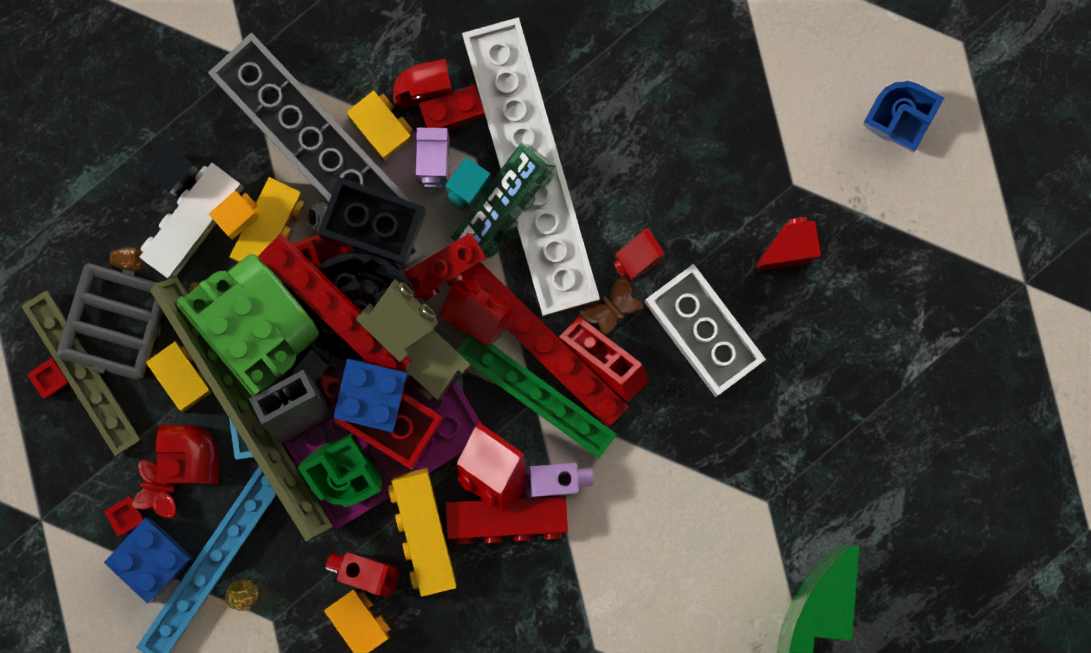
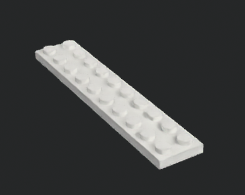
(519, 116)

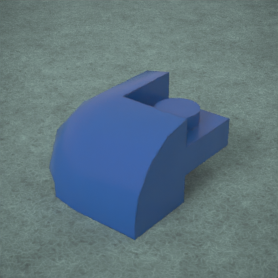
(903, 113)

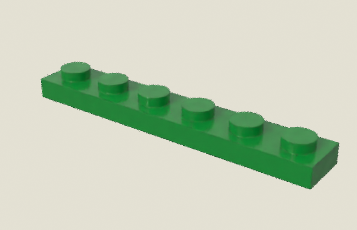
(537, 395)

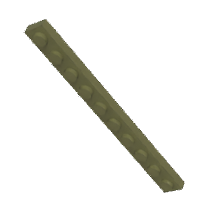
(236, 403)

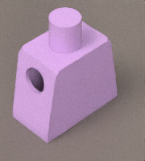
(543, 480)

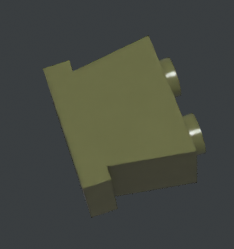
(398, 320)
(435, 365)

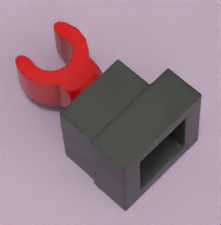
(316, 369)

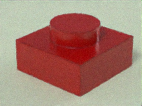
(48, 378)
(124, 516)

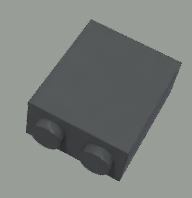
(291, 407)

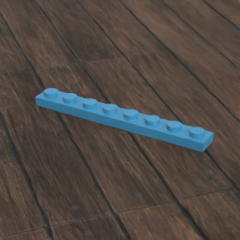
(209, 565)

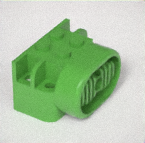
(250, 322)

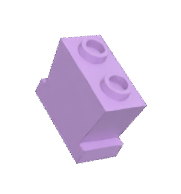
(432, 157)

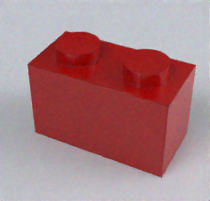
(453, 109)
(475, 311)

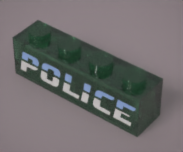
(506, 199)

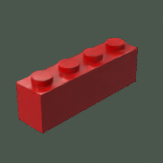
(520, 519)

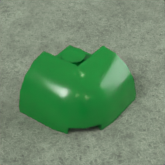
(342, 472)

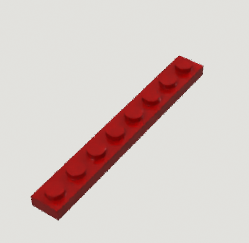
(551, 350)

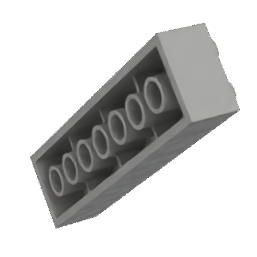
(295, 120)

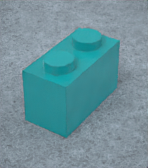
(467, 184)

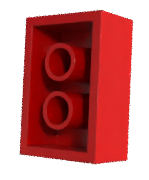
(412, 433)

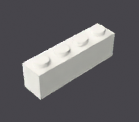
(190, 223)

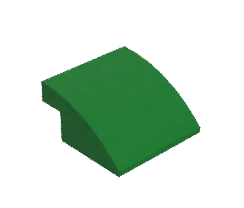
(823, 603)

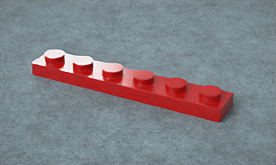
(326, 301)

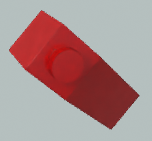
(638, 256)
(605, 358)

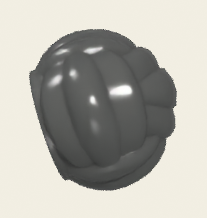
(316, 215)

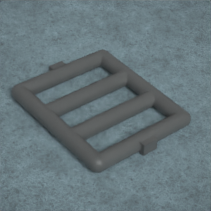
(73, 324)

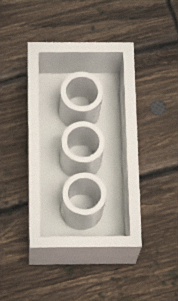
(704, 330)

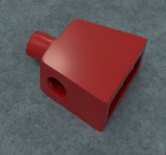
(373, 575)

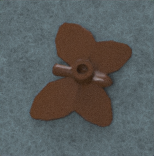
(608, 314)

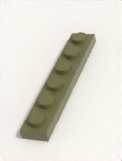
(87, 385)

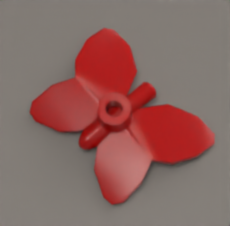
(154, 493)

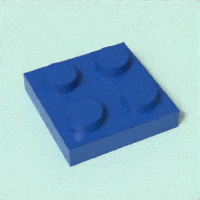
(370, 395)

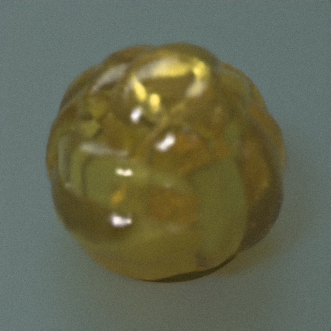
(241, 595)

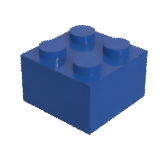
(148, 560)

